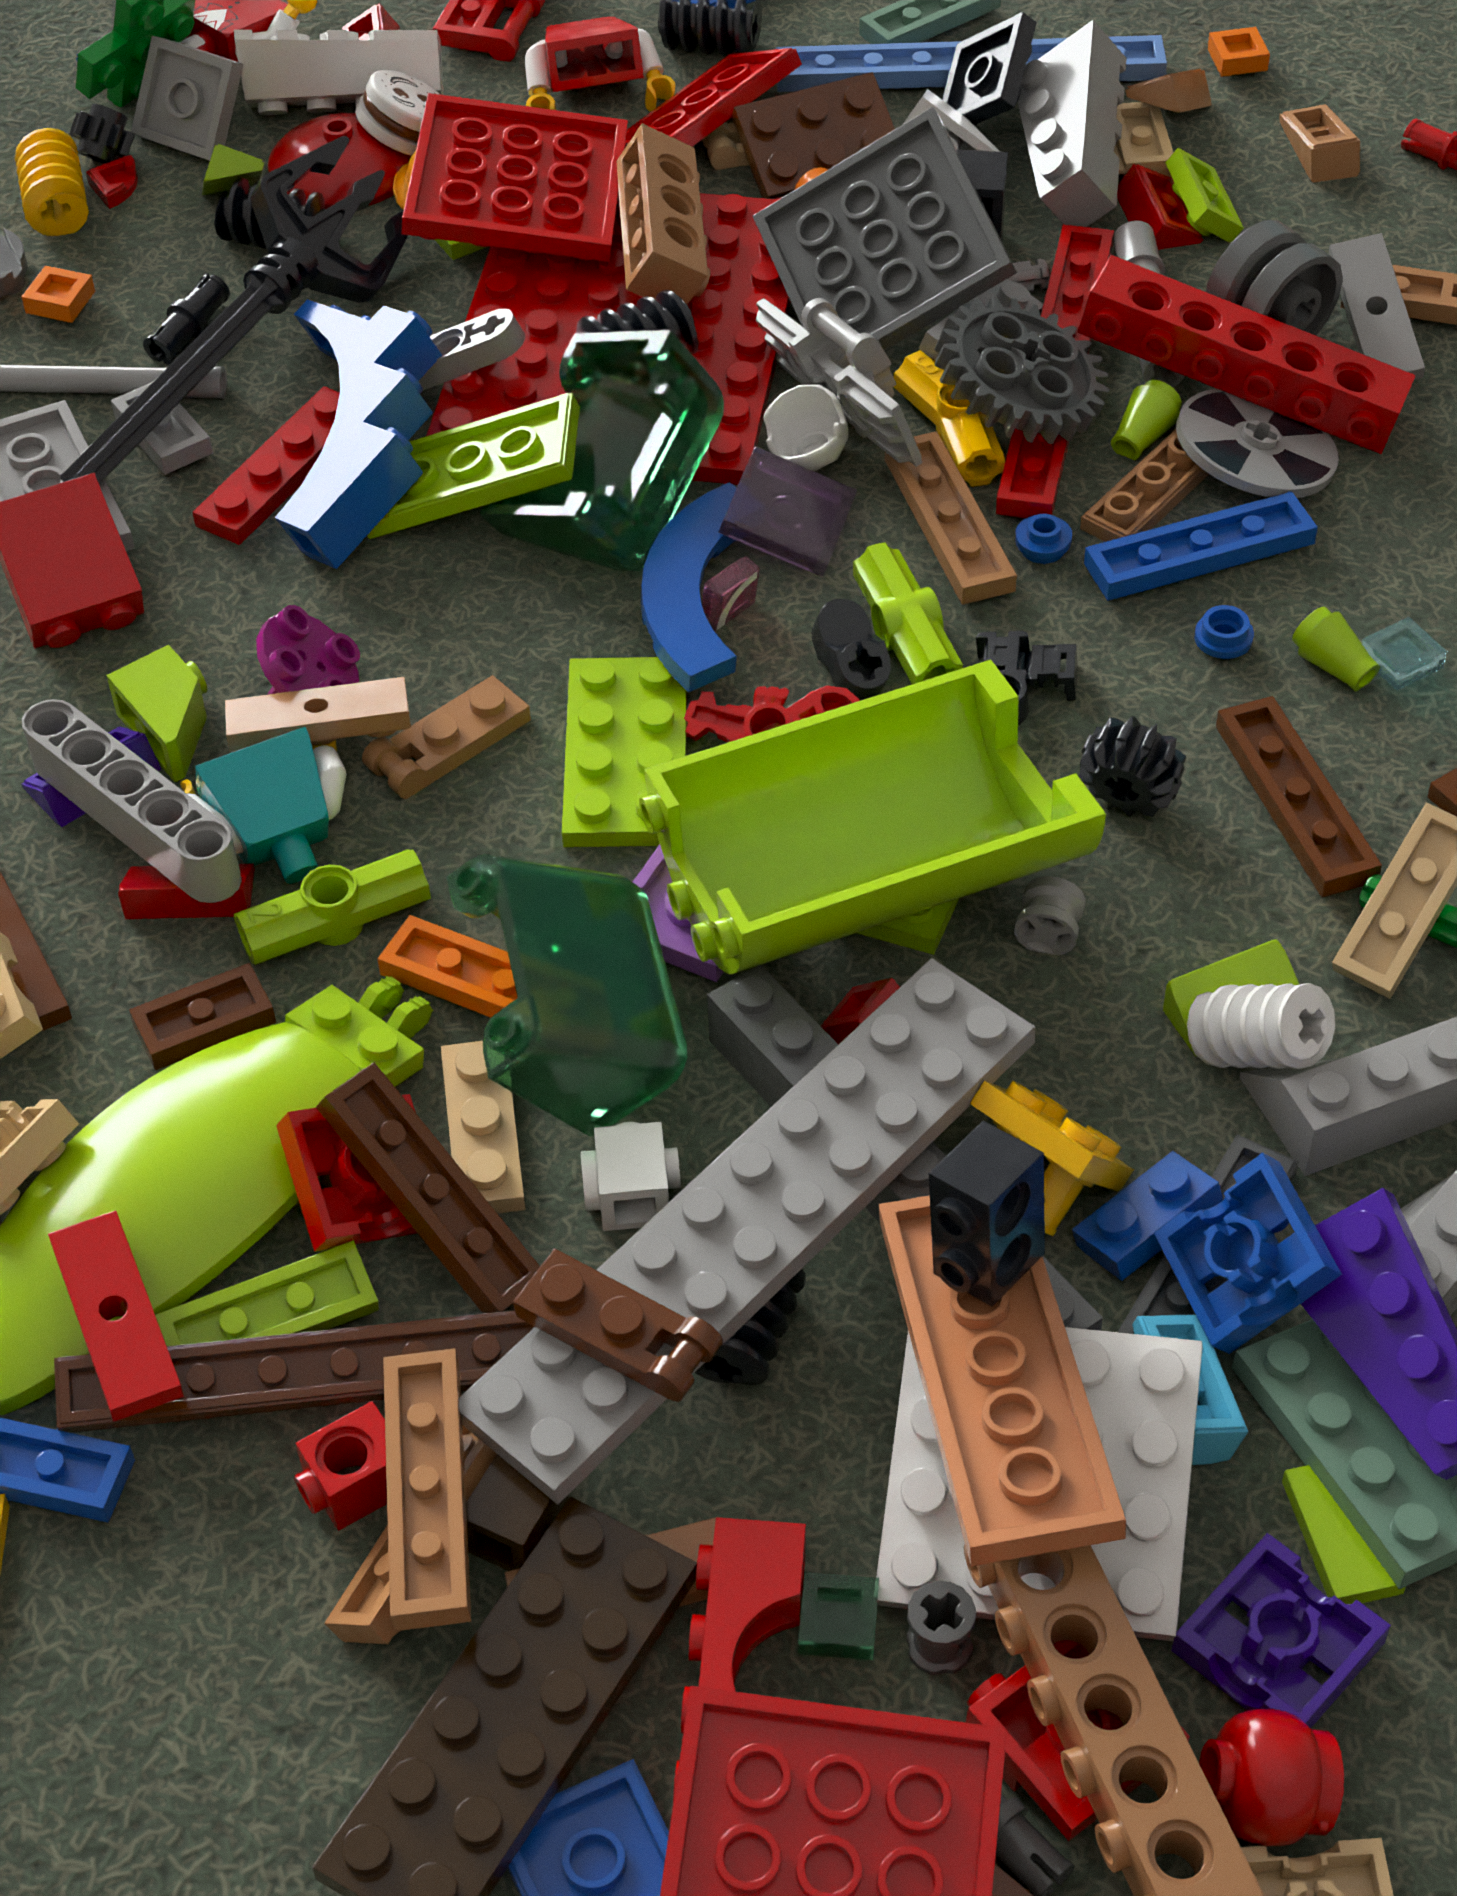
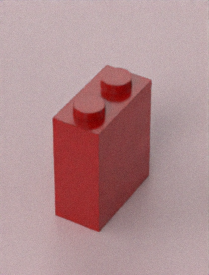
(67, 563)

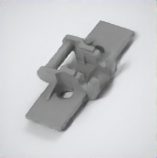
(846, 364)

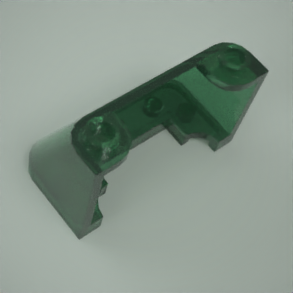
(637, 447)
(591, 984)

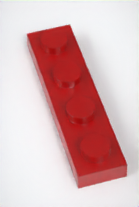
(269, 472)

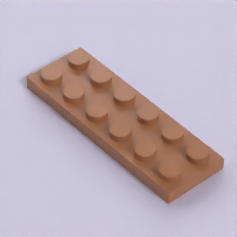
(1003, 1405)

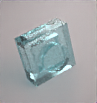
(1404, 653)

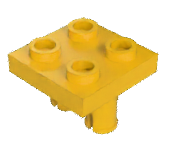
(1075, 1153)

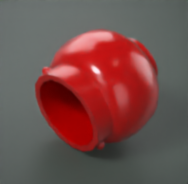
(1274, 1777)

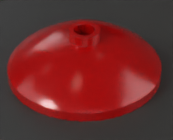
(360, 158)

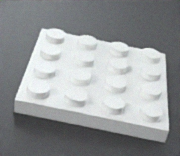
(1145, 1415)

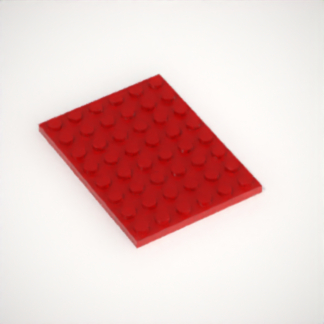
(556, 291)

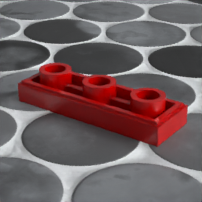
(107, 1284)

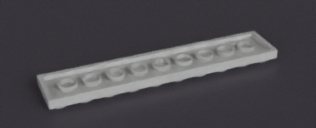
(757, 1215)

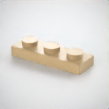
(1403, 905)
(482, 1127)

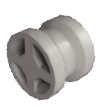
(1050, 915)

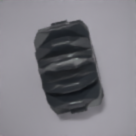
(1132, 766)

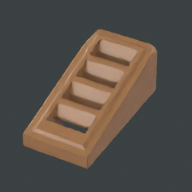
(1326, 150)

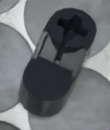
(850, 648)

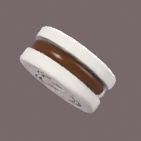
(394, 109)

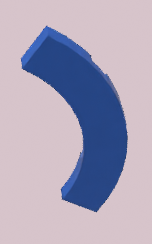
(672, 592)

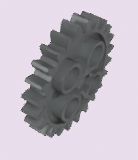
(1021, 370)

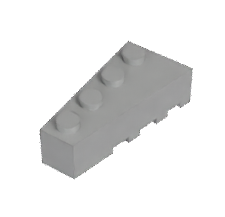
(1073, 126)

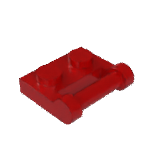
(471, 24)

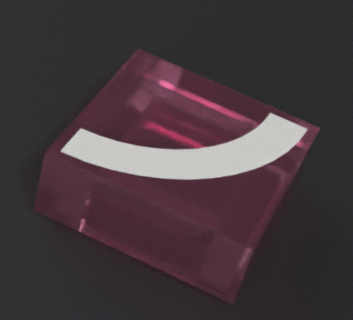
(730, 592)

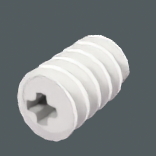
(1262, 1026)

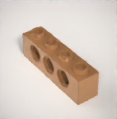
(661, 216)

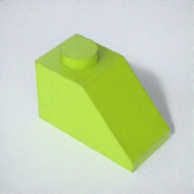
(164, 702)

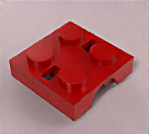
(354, 1204)

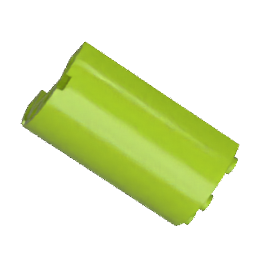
(859, 818)

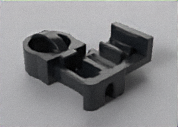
(1024, 666)

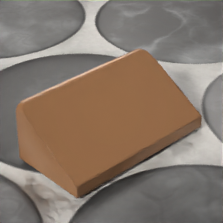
(1174, 91)

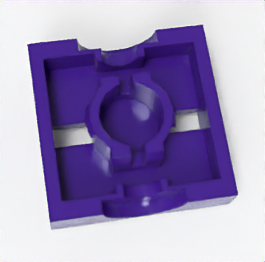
(1285, 1630)

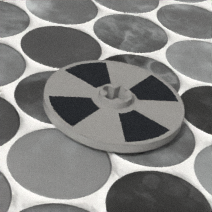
(1255, 446)

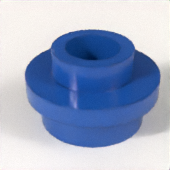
(1043, 538)
(1224, 632)

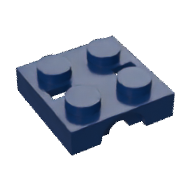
(1240, 1245)

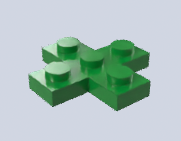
(121, 55)

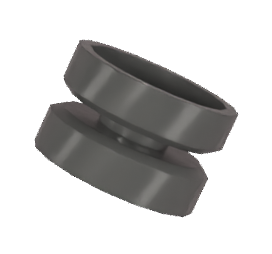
(1278, 276)

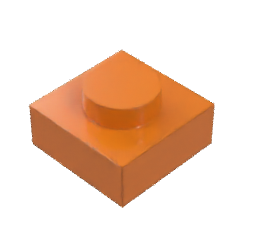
(1238, 51)
(58, 294)

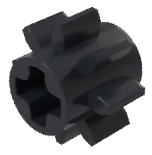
(102, 134)

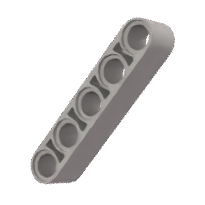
(132, 801)

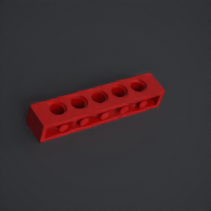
(1245, 353)

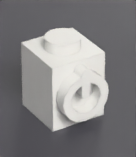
(629, 1174)

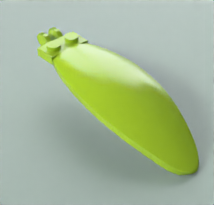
(187, 1167)

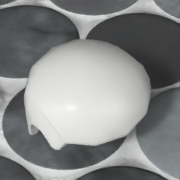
(806, 426)

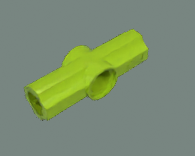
(905, 614)
(332, 906)

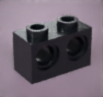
(987, 1213)

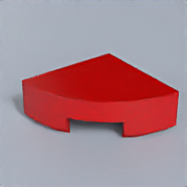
(113, 180)

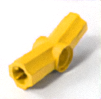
(964, 435)

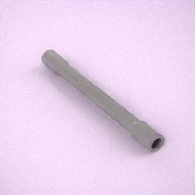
(98, 379)

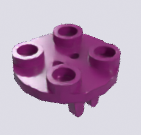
(304, 653)

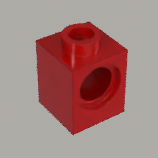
(347, 1442)

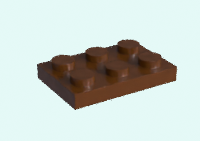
(809, 130)

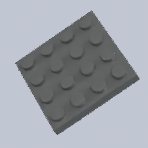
(888, 235)

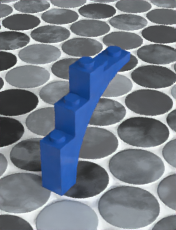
(367, 451)

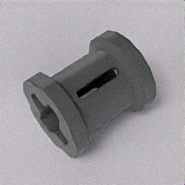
(940, 1627)

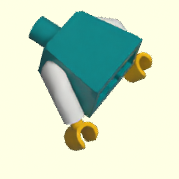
(274, 798)

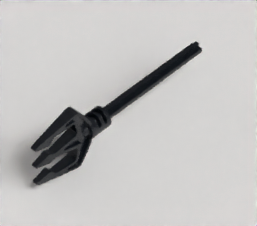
(300, 255)

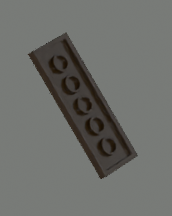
(511, 1714)

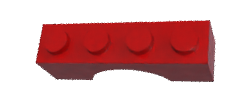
(752, 1593)

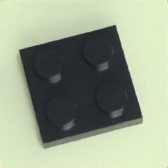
(990, 69)

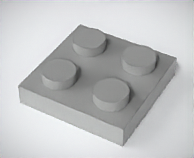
(186, 97)

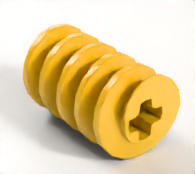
(51, 182)

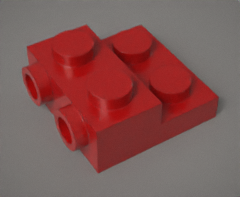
(1036, 1749)

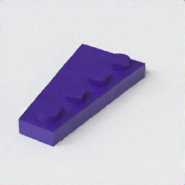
(1392, 1324)

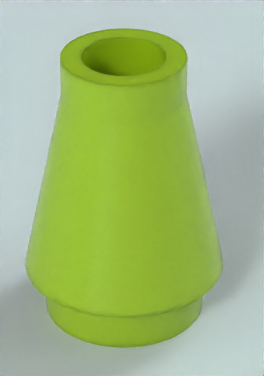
(1147, 417)
(1333, 646)

